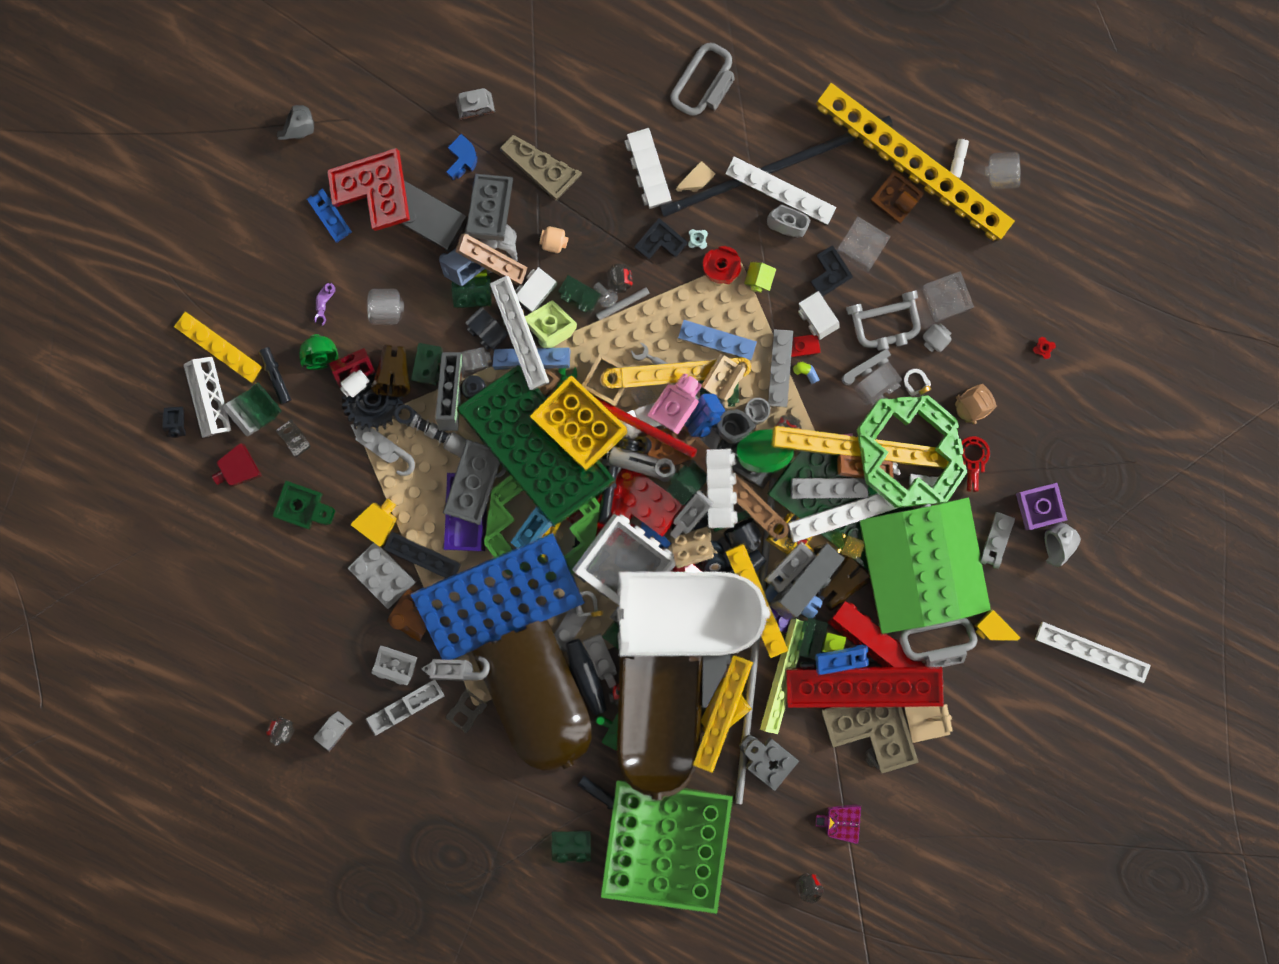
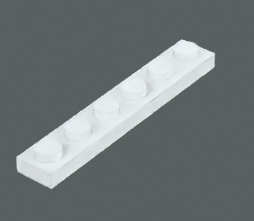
(780, 190)
(519, 333)
(838, 517)
(1092, 652)

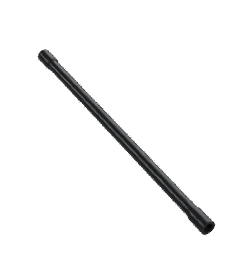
(676, 206)

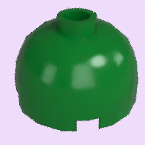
(317, 352)

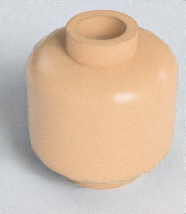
(553, 239)

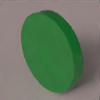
(758, 455)

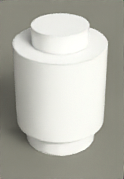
(354, 383)

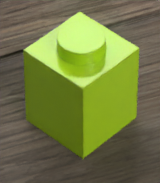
(759, 277)
(833, 642)

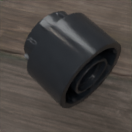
(744, 533)

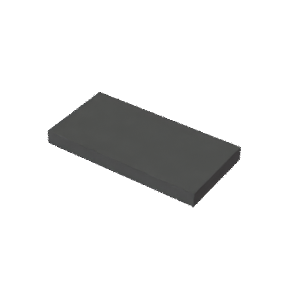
(489, 207)
(472, 483)

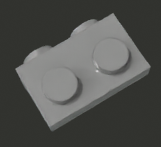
(394, 665)

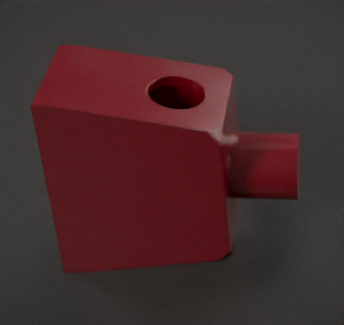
(236, 467)

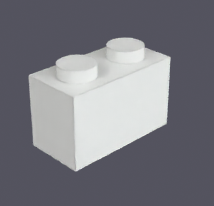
(535, 289)
(819, 315)

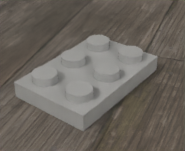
(382, 575)

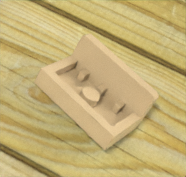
(723, 378)

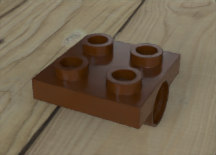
(897, 197)

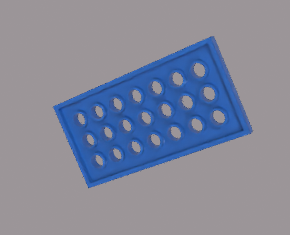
(493, 568)

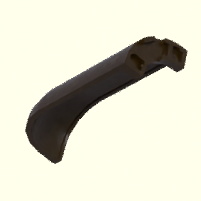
(536, 697)
(659, 722)

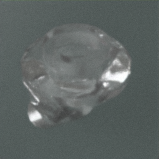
(608, 297)

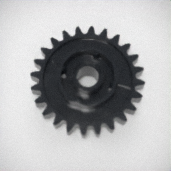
(371, 414)

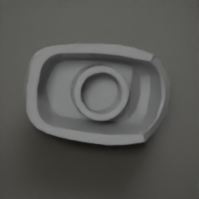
(788, 221)

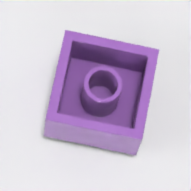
(1041, 506)

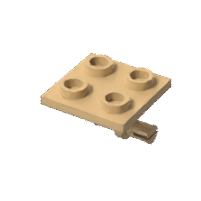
(928, 722)

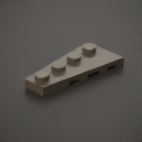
(544, 170)

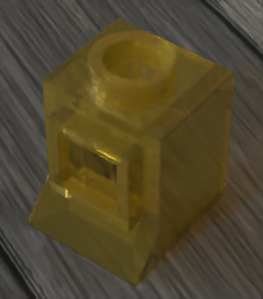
(852, 548)

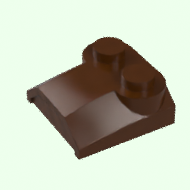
(407, 617)

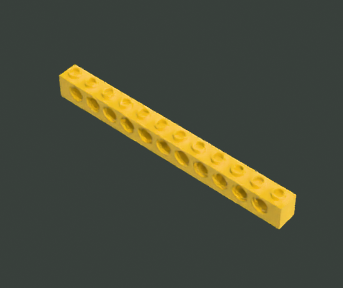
(1002, 221)

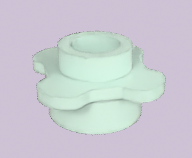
(693, 235)

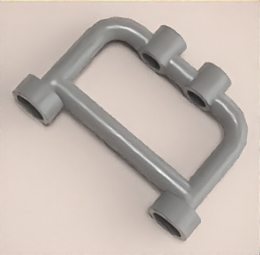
(882, 343)

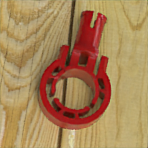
(973, 474)

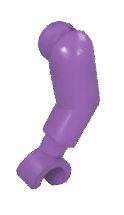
(321, 299)

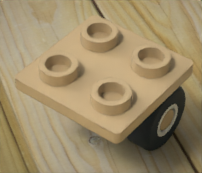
(698, 547)

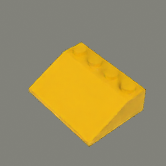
(579, 423)

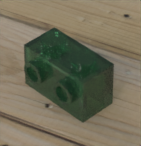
(474, 293)
(580, 294)
(427, 364)
(686, 483)

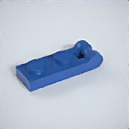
(329, 216)
(841, 660)

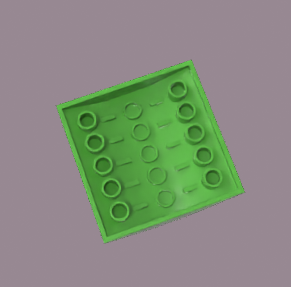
(925, 566)
(667, 848)

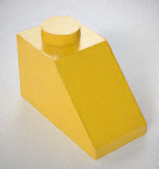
(994, 628)

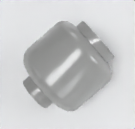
(937, 337)

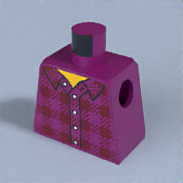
(841, 822)

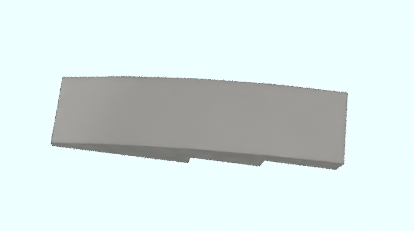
(404, 707)

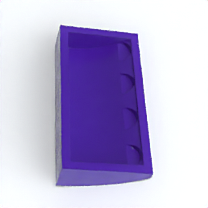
(462, 533)

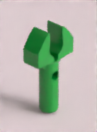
(563, 376)

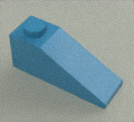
(532, 529)

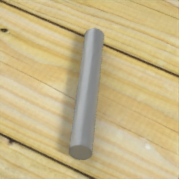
(623, 303)

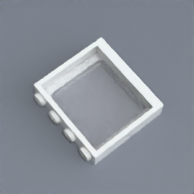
(621, 550)

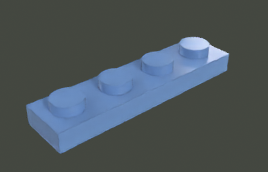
(717, 340)

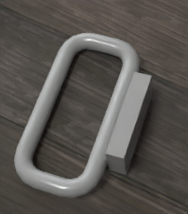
(717, 88)
(945, 656)

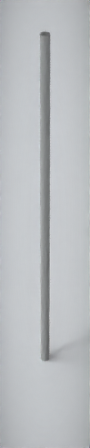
(754, 658)

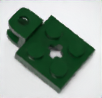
(311, 510)

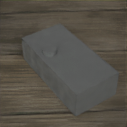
(432, 218)
(807, 583)

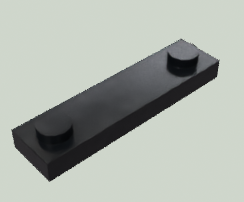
(421, 555)

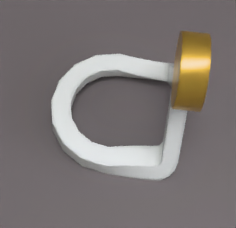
(921, 391)
(596, 613)

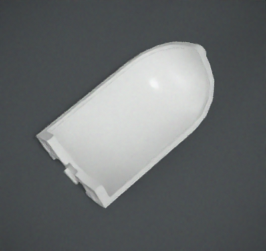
(688, 613)

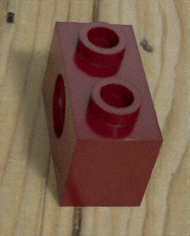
(353, 362)

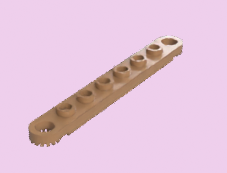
(745, 495)

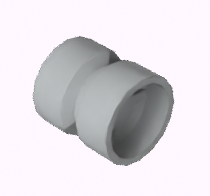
(757, 410)

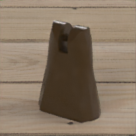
(392, 373)
(844, 582)

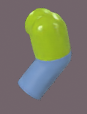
(808, 370)

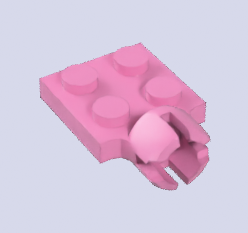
(676, 403)

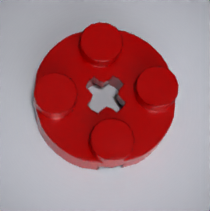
(722, 275)

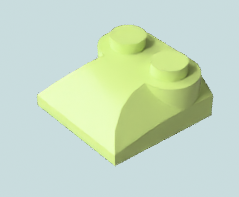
(550, 324)

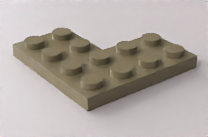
(882, 724)

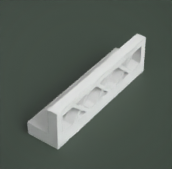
(200, 394)

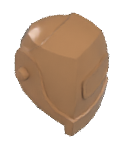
(975, 404)

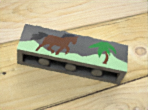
(449, 391)

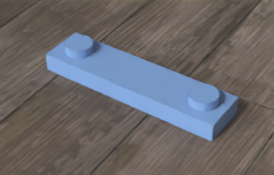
(550, 358)

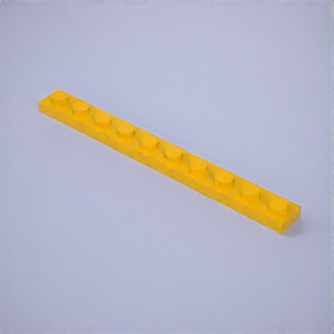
(849, 445)

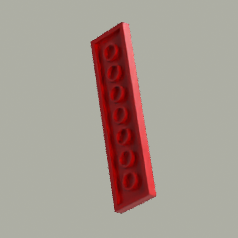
(866, 687)

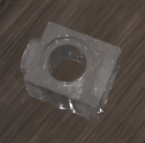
(476, 359)

